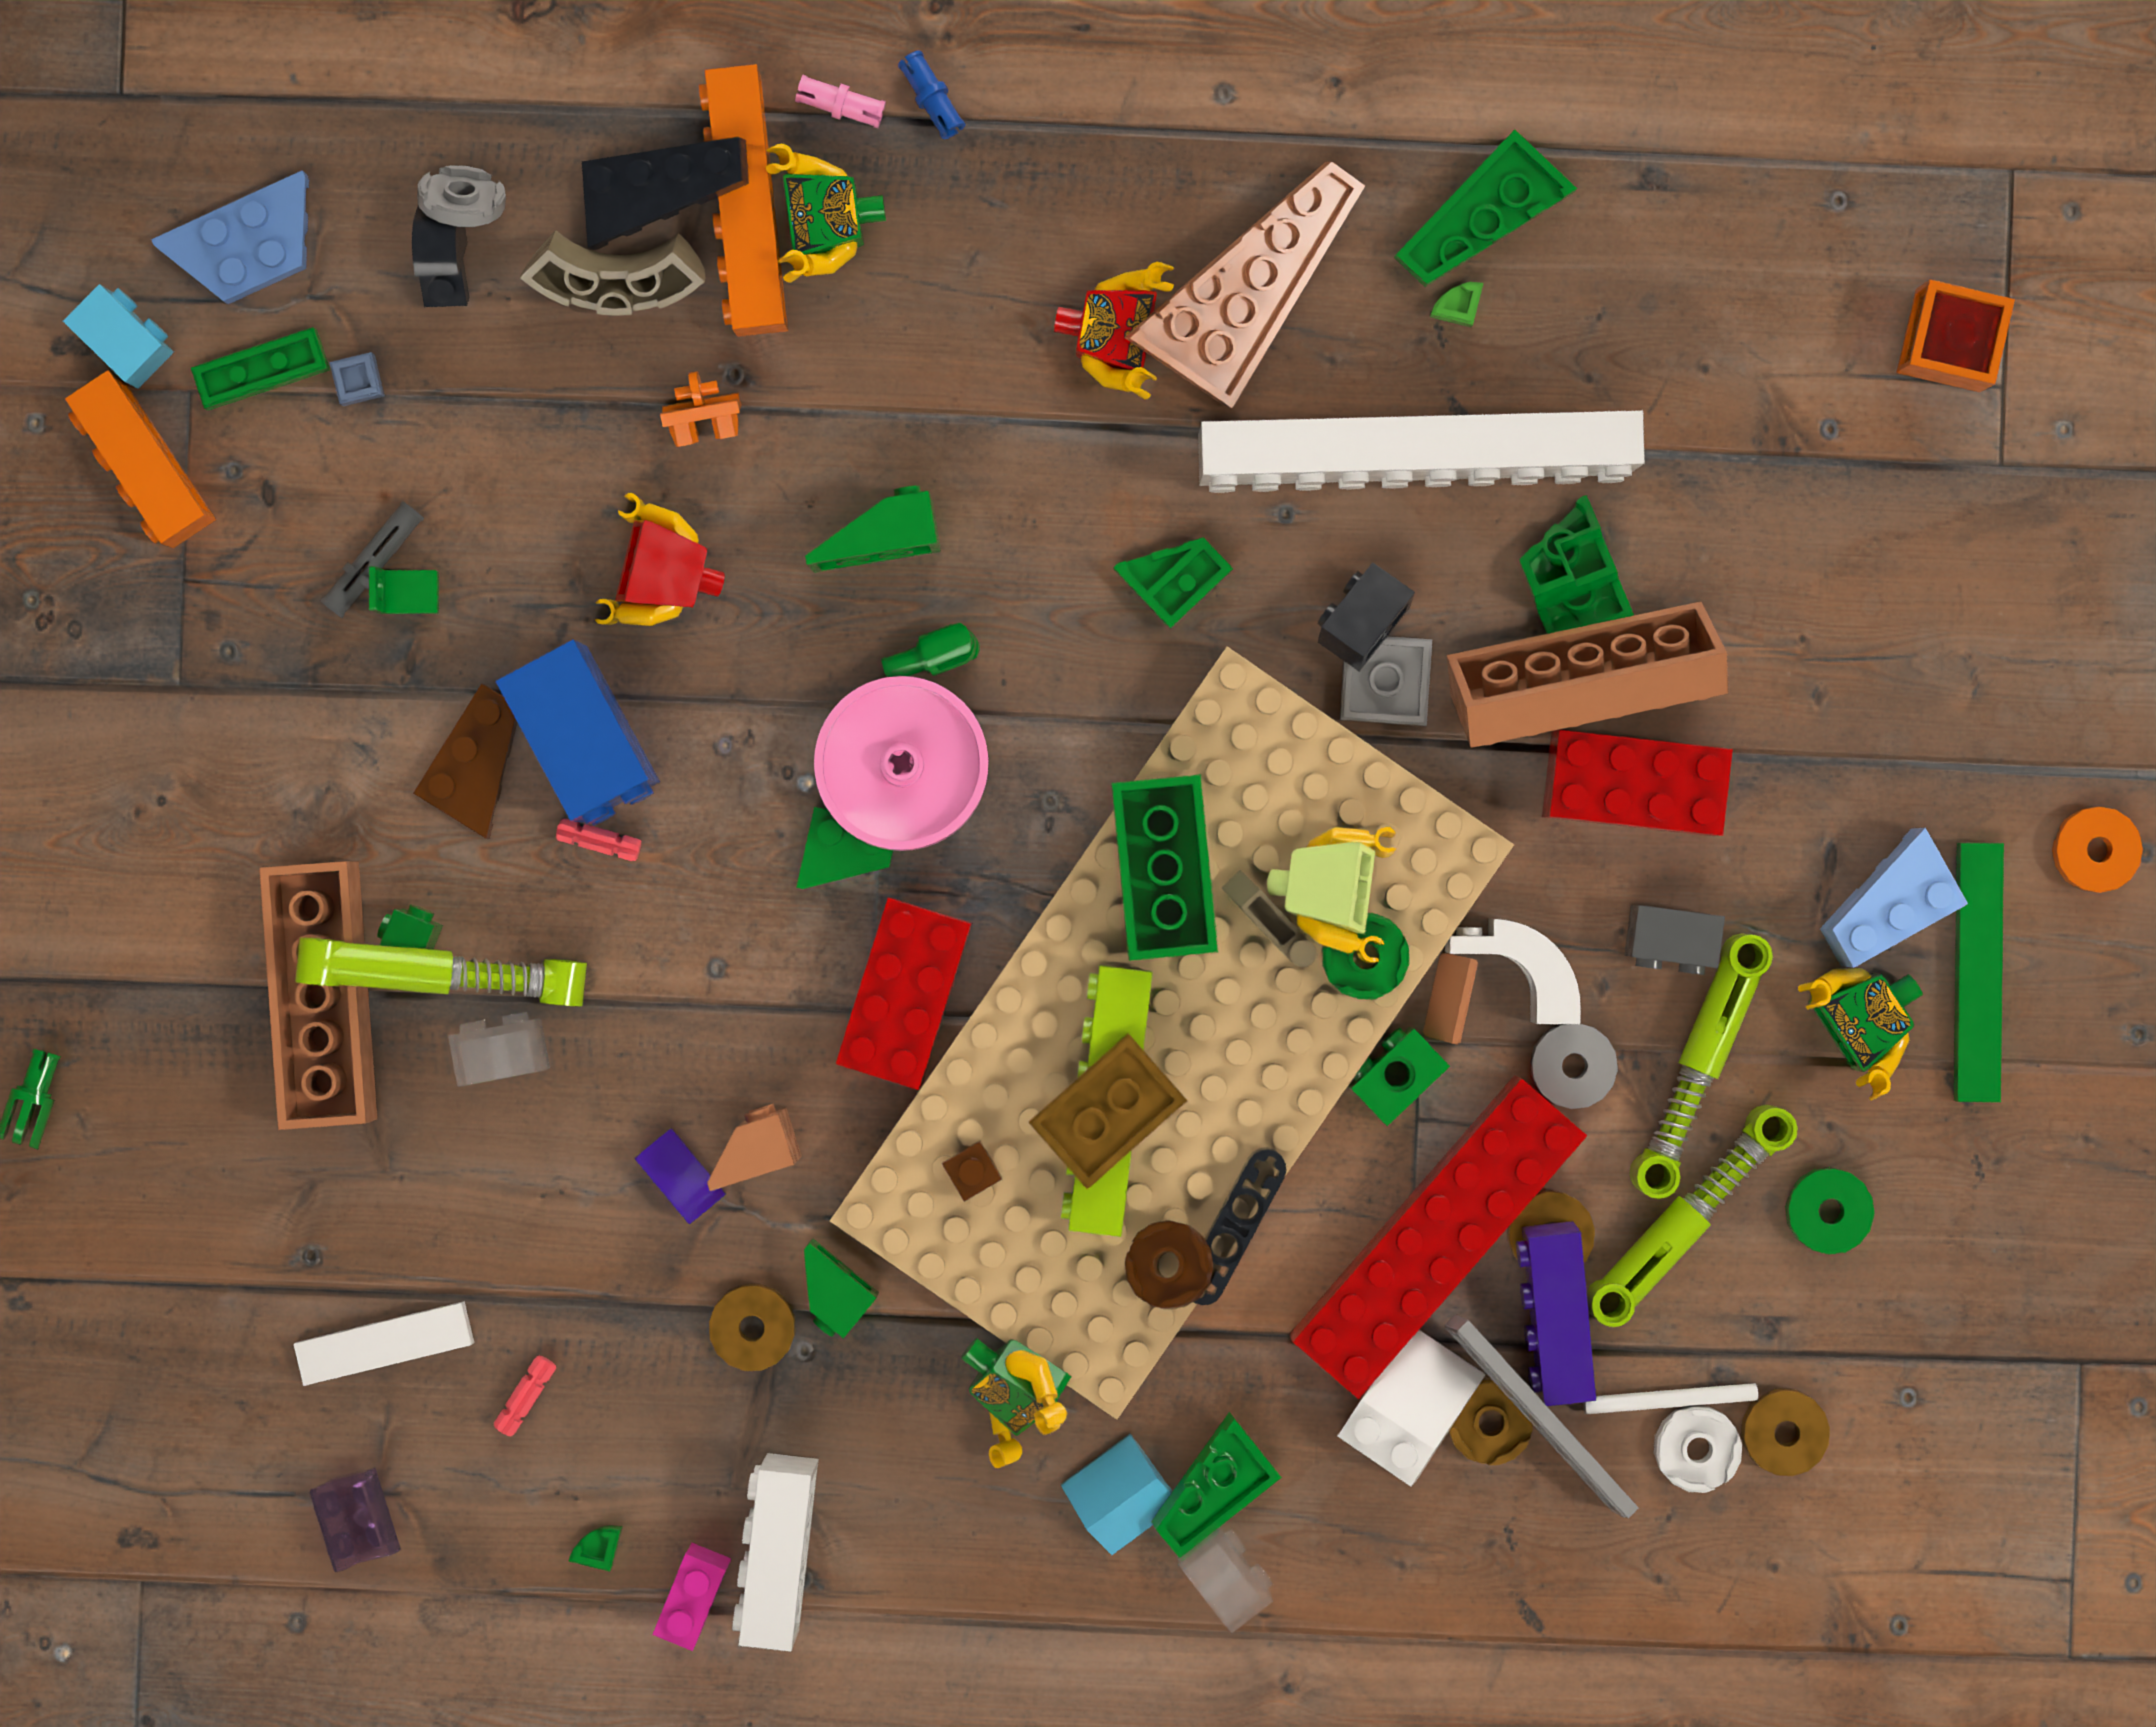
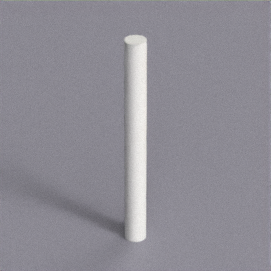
(1672, 1398)

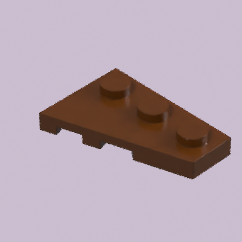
(472, 762)

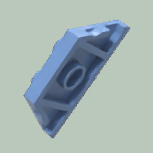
(245, 241)

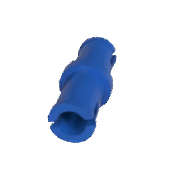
(931, 94)

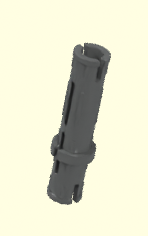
(337, 598)

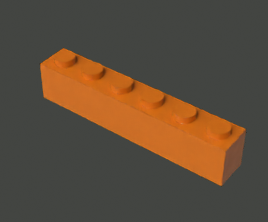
(748, 213)

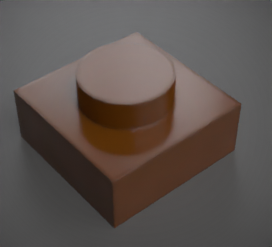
(972, 1170)

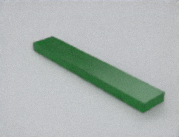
(1979, 973)

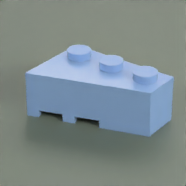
(1895, 902)

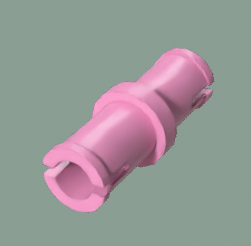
(840, 101)

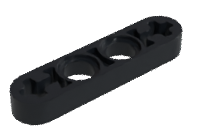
(1241, 1229)

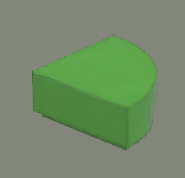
(1459, 304)

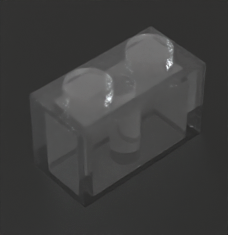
(498, 1051)
(1227, 1579)

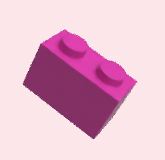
(691, 1596)

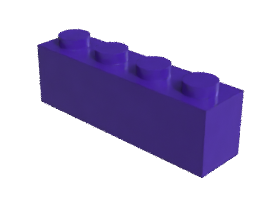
(1557, 1313)

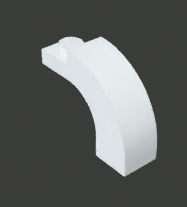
(1549, 974)

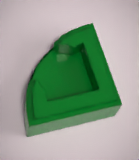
(598, 1548)

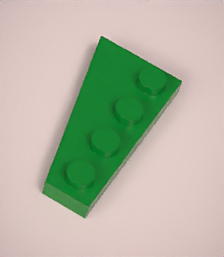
(1492, 203)

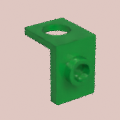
(403, 591)

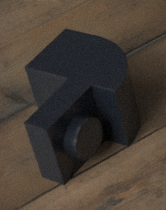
(439, 261)

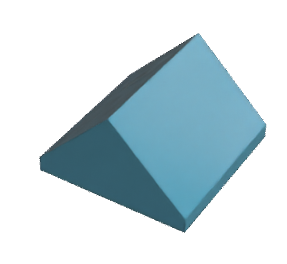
(1117, 1494)

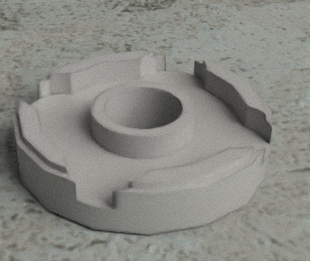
(461, 196)
(1598, 1072)

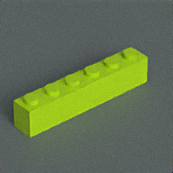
(1119, 1009)

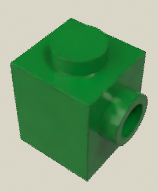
(409, 928)

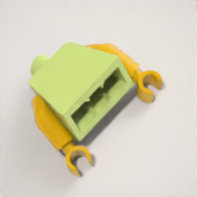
(1332, 886)

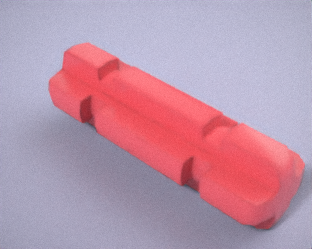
(598, 839)
(524, 1395)

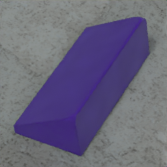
(679, 1176)

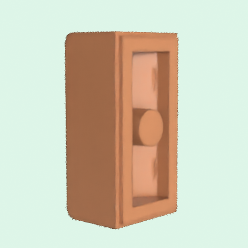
(1450, 998)

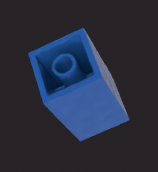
(578, 733)

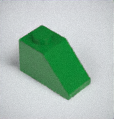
(834, 1291)

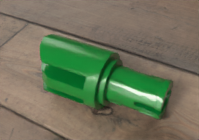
(935, 652)
(33, 1092)

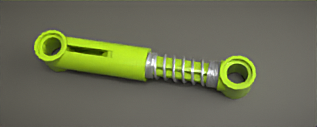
(435, 971)
(1703, 1059)
(1686, 1219)

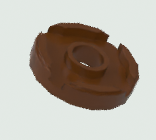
(1193, 1270)

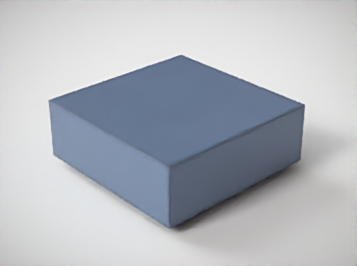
(357, 379)

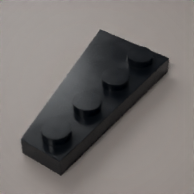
(656, 184)

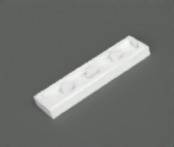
(383, 1343)

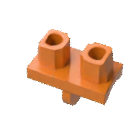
(721, 410)

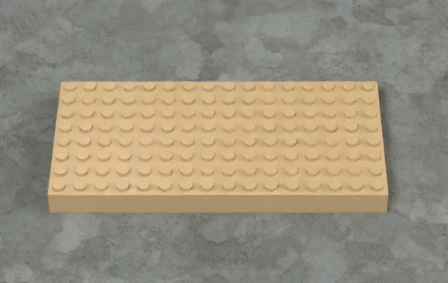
(1236, 1031)

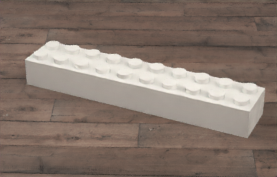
(1420, 449)

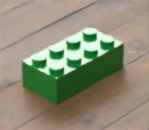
(1164, 867)

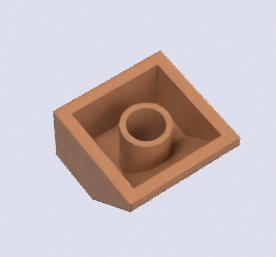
(757, 1147)

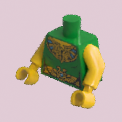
(821, 213)
(1865, 1020)
(1017, 1392)

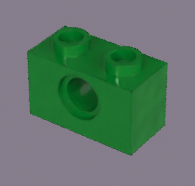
(1422, 1068)

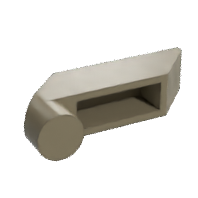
(1270, 920)

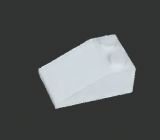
(1412, 1407)

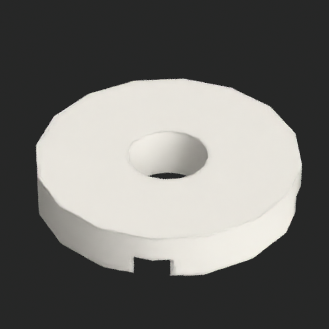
(1678, 1431)

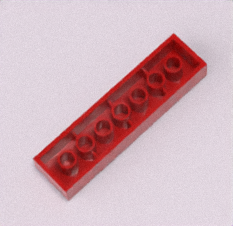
(1437, 1236)

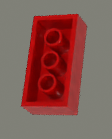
(1637, 783)
(904, 993)

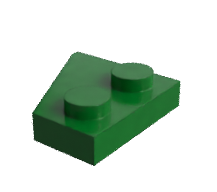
(1175, 577)
(836, 854)

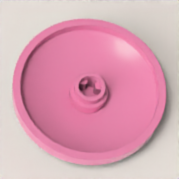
(901, 763)

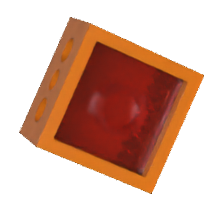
(1955, 336)

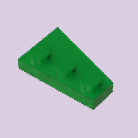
(1214, 1488)

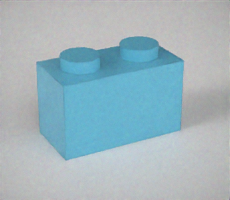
(119, 336)

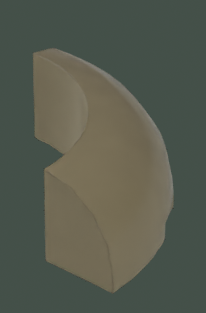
(614, 282)

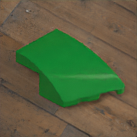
(1574, 574)

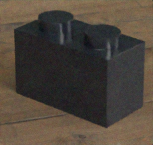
(1365, 616)

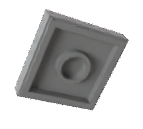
(1390, 685)

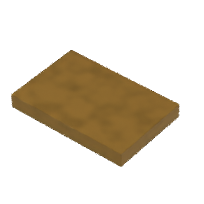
(1107, 1111)

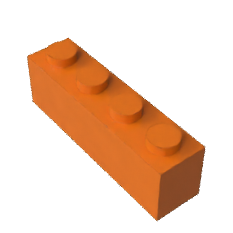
(140, 460)

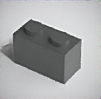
(1675, 937)

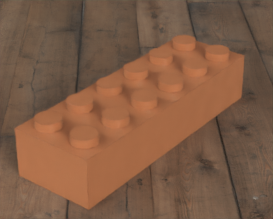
(1587, 674)
(316, 1030)

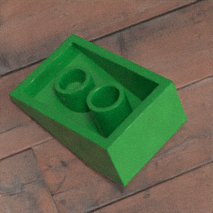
(888, 531)

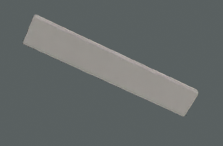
(1540, 1416)

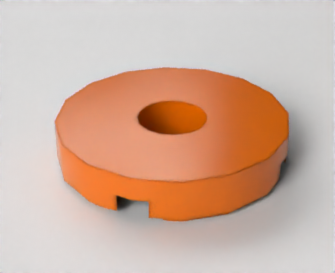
(2122, 844)

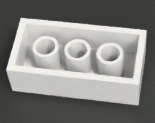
(778, 1552)

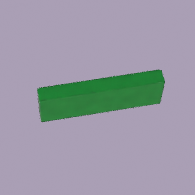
(260, 369)

